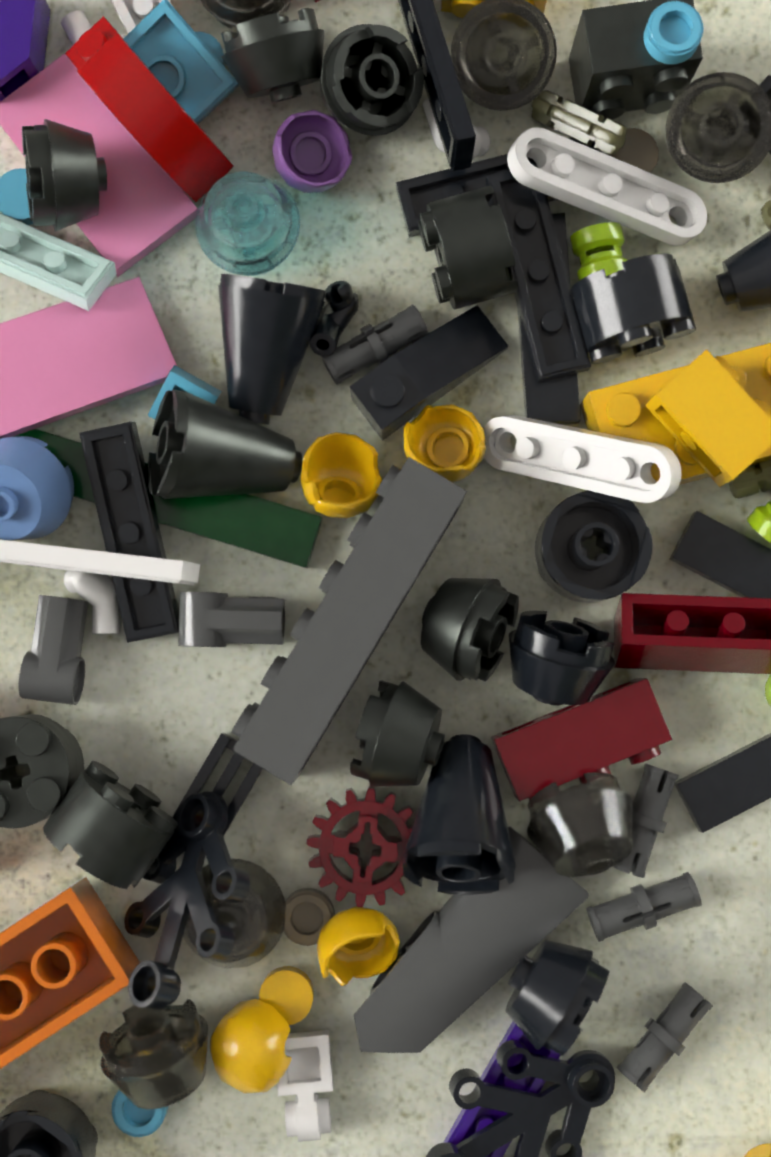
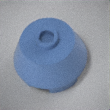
(33, 489)

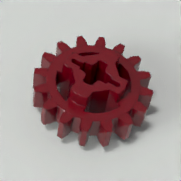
(340, 842)

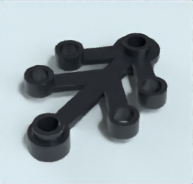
(199, 835)
(530, 1112)

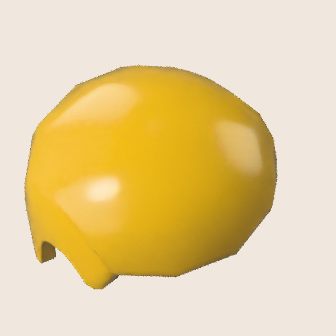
(445, 441)
(340, 475)
(357, 944)
(250, 1047)

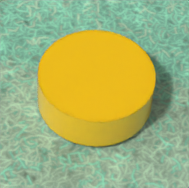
(288, 992)

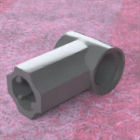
(216, 619)
(54, 665)

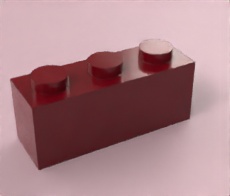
(693, 633)
(583, 739)

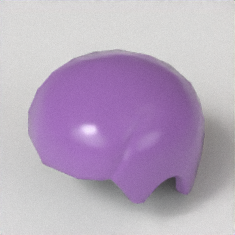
(311, 151)

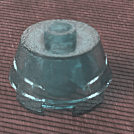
(247, 223)

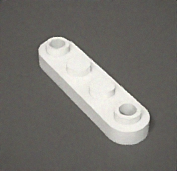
(606, 186)
(582, 458)

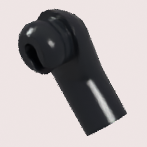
(334, 317)

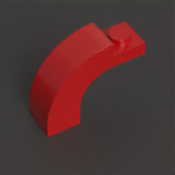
(148, 109)

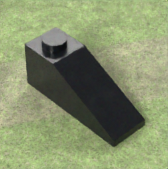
(426, 371)

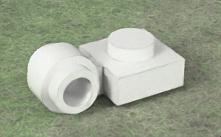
(306, 1077)

